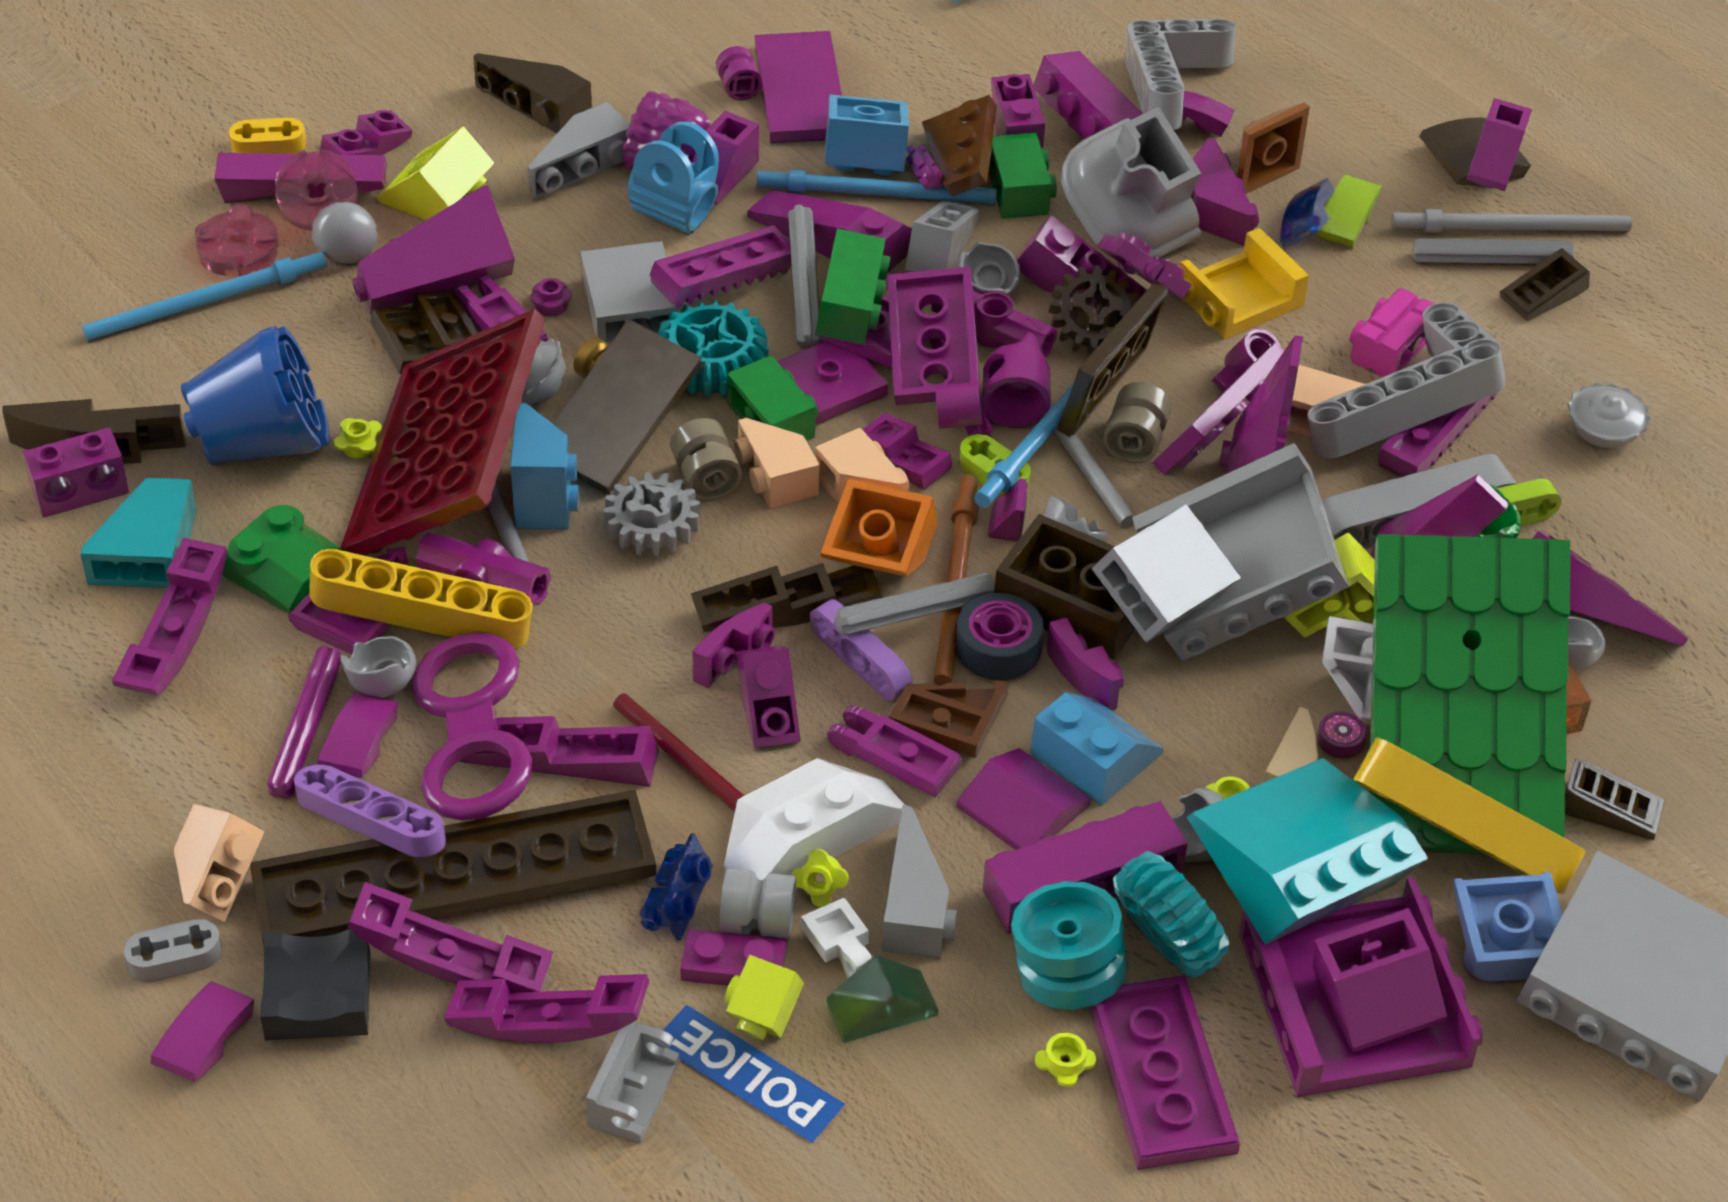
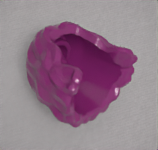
(653, 117)

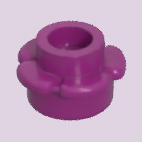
(551, 297)

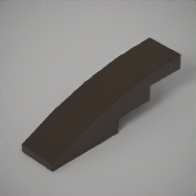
(789, 595)

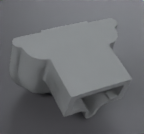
(1135, 183)

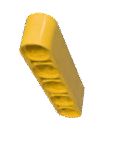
(417, 597)
(1468, 814)

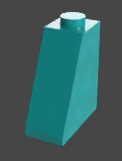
(141, 536)

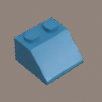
(866, 134)
(542, 473)
(1091, 746)

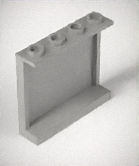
(1274, 536)
(1638, 975)

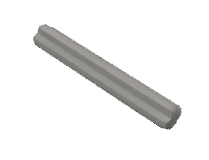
(1487, 251)
(804, 275)
(912, 604)

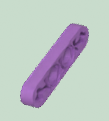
(412, 831)

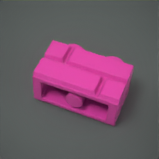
(1391, 334)

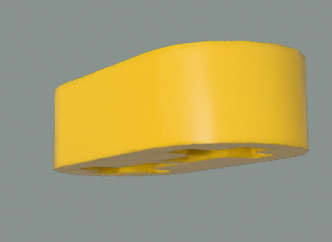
(268, 136)

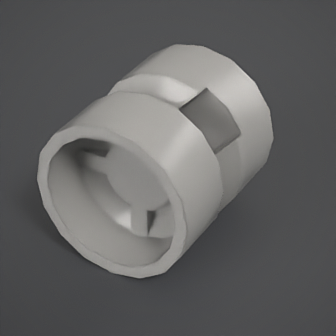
(757, 904)

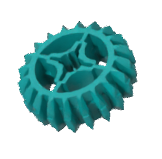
(721, 337)
(1171, 914)

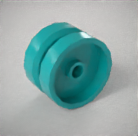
(1069, 945)

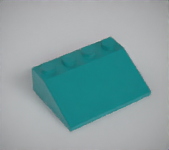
(1305, 847)

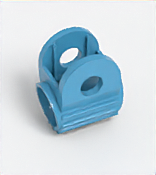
(670, 186)

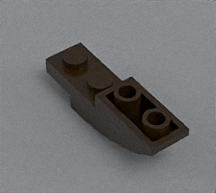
(132, 428)

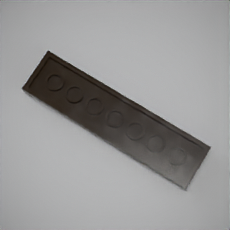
(480, 867)

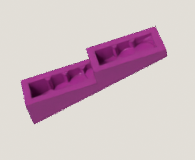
(254, 174)
(590, 753)

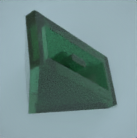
(880, 999)

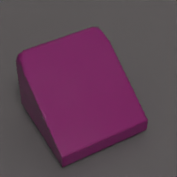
(1009, 513)

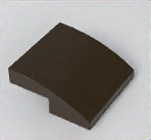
(1456, 144)
(423, 328)

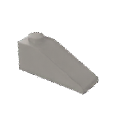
(941, 236)
(917, 896)

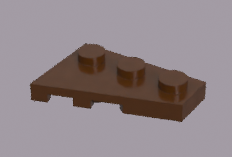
(963, 143)

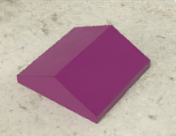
(1021, 799)

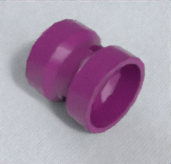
(738, 73)

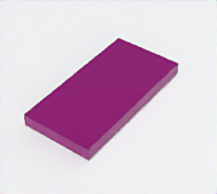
(796, 83)
(1163, 1074)

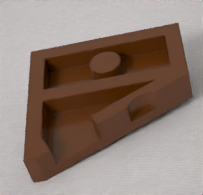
(951, 713)

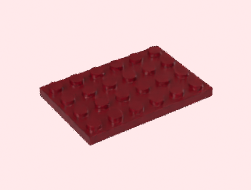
(444, 435)

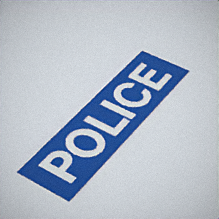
(751, 1074)

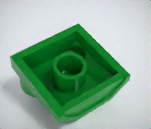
(275, 556)

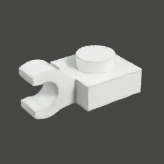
(838, 933)

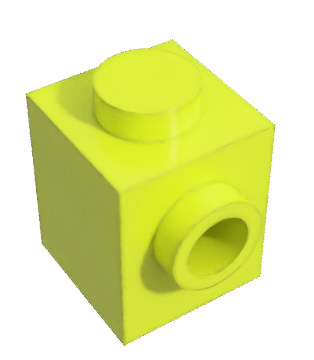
(762, 998)

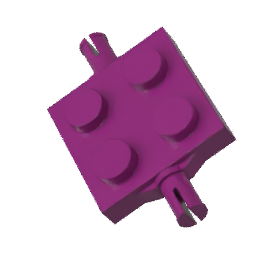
(1134, 259)

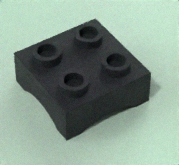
(315, 986)

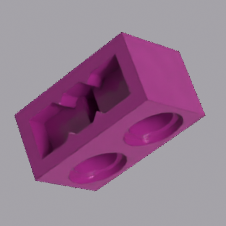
(76, 472)

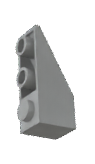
(579, 150)

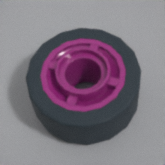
(999, 636)

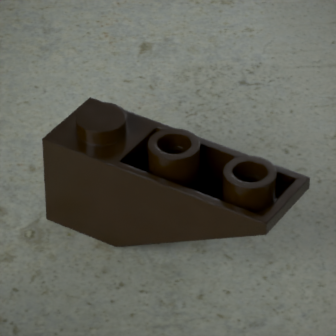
(536, 89)

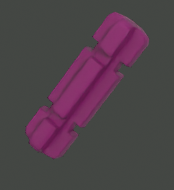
(924, 166)

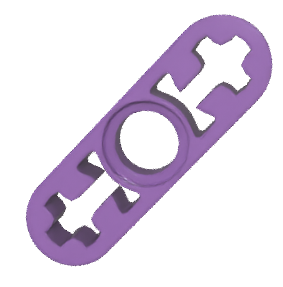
(862, 653)

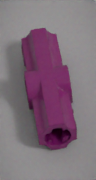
(1003, 325)
(484, 563)

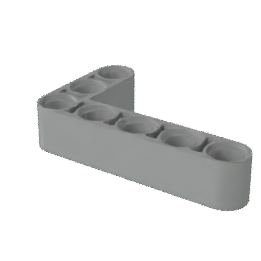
(1162, 46)
(1462, 370)

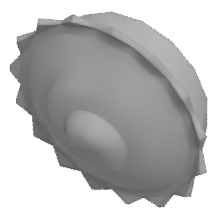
(546, 373)
(1608, 415)

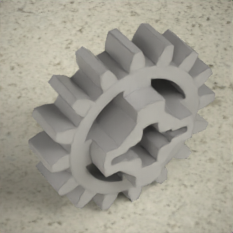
(651, 514)

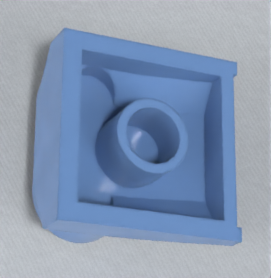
(1506, 923)

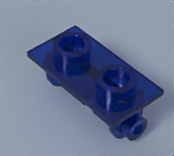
(684, 875)

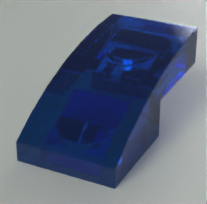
(1305, 213)

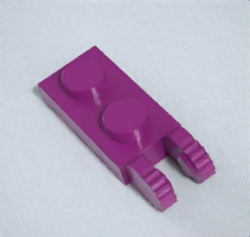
(493, 307)
(895, 749)

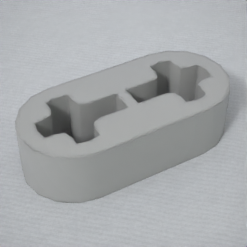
(172, 950)

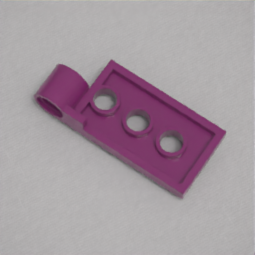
(1240, 378)
(960, 394)

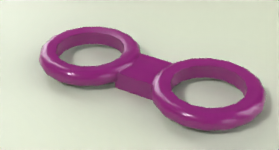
(471, 726)

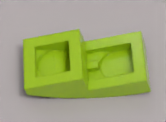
(1349, 210)

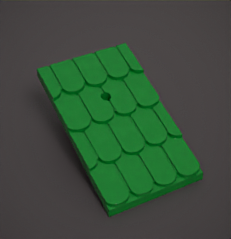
(1475, 668)

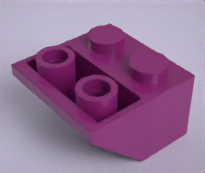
(1379, 980)

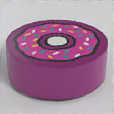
(1341, 734)

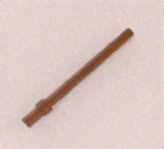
(964, 517)

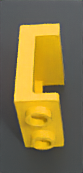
(1246, 287)

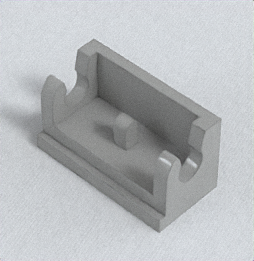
(631, 1082)

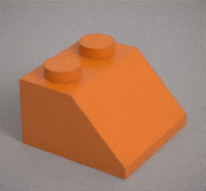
(881, 528)

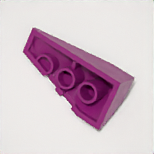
(829, 216)
(1266, 418)
(1606, 600)

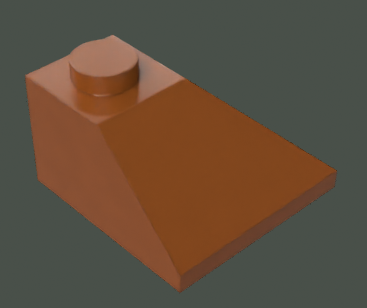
(1272, 146)

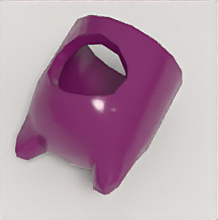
(1017, 384)

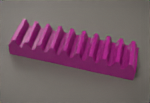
(722, 265)
(1421, 445)

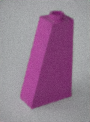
(438, 255)

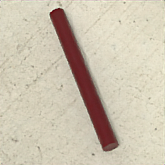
(679, 751)

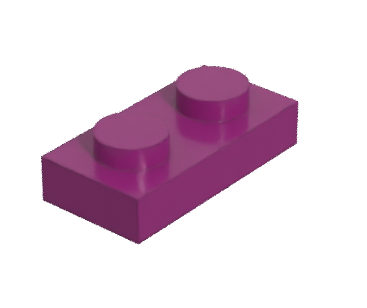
(720, 956)

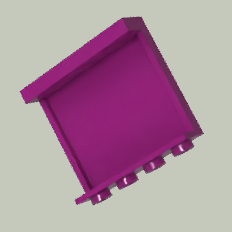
(1308, 1029)

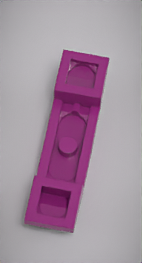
(177, 620)
(442, 949)
(547, 1016)

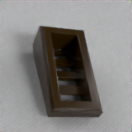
(1560, 264)
(1591, 782)

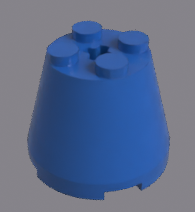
(257, 402)

